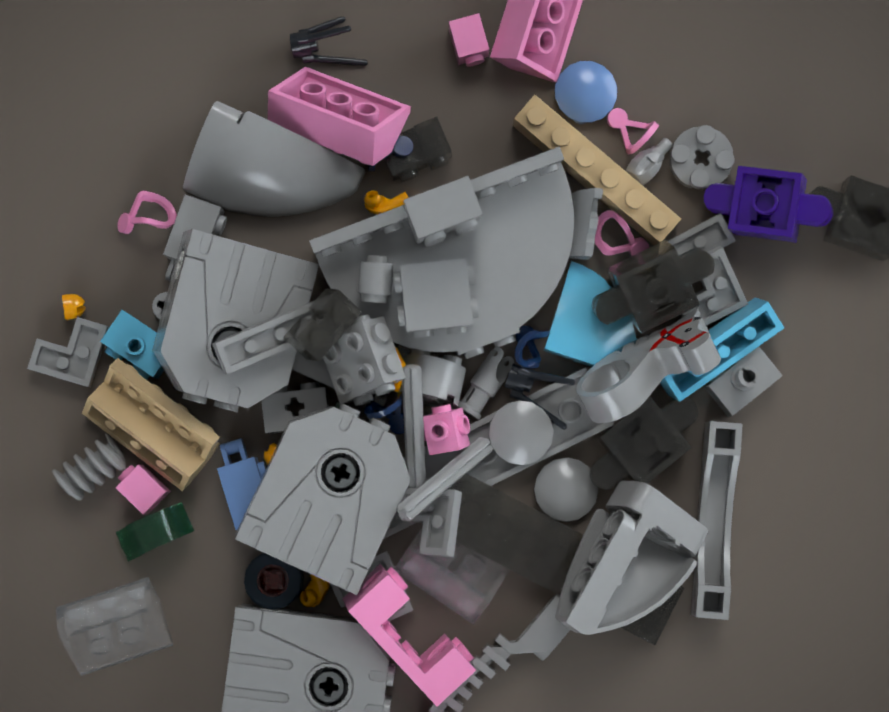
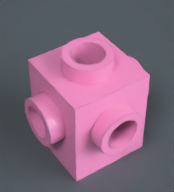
(446, 429)

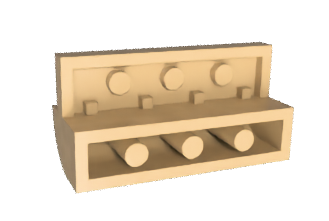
(151, 424)

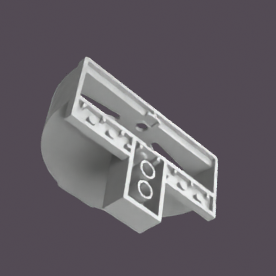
(506, 225)

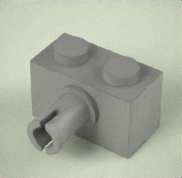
(743, 381)

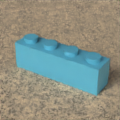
(733, 339)

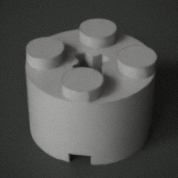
(440, 377)

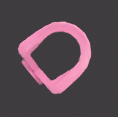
(618, 119)
(127, 220)
(635, 245)

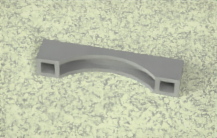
(716, 498)

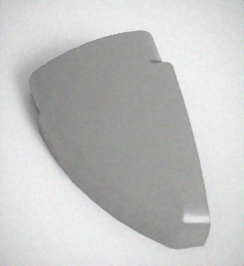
(265, 168)
(629, 560)

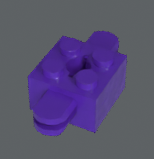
(768, 204)

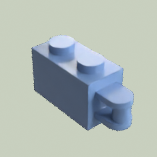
(239, 478)

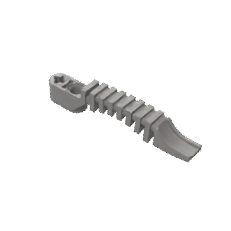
(538, 638)

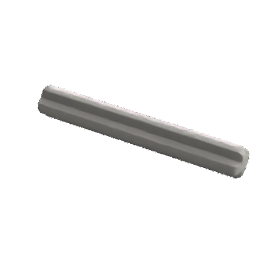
(414, 425)
(444, 479)

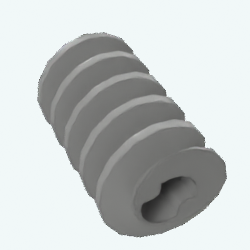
(91, 468)

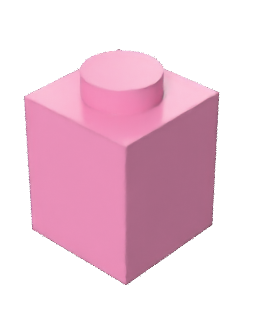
(469, 40)
(142, 488)

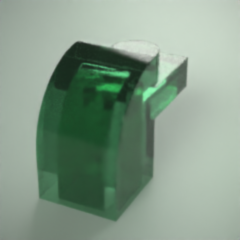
(154, 531)

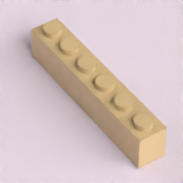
(596, 170)

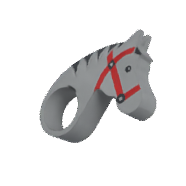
(632, 372)

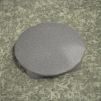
(521, 432)
(565, 489)

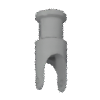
(486, 382)

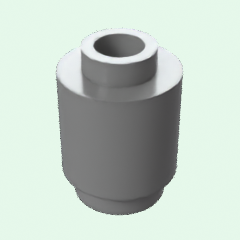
(375, 279)

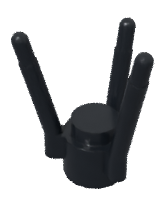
(306, 42)
(522, 379)

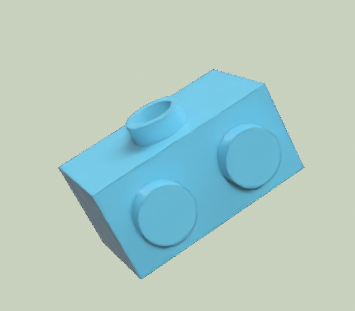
(133, 341)

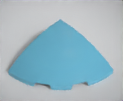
(576, 329)

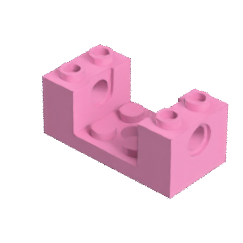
(439, 668)

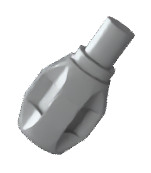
(648, 162)

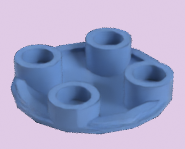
(585, 92)

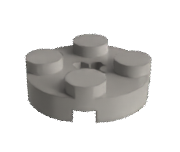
(705, 140)

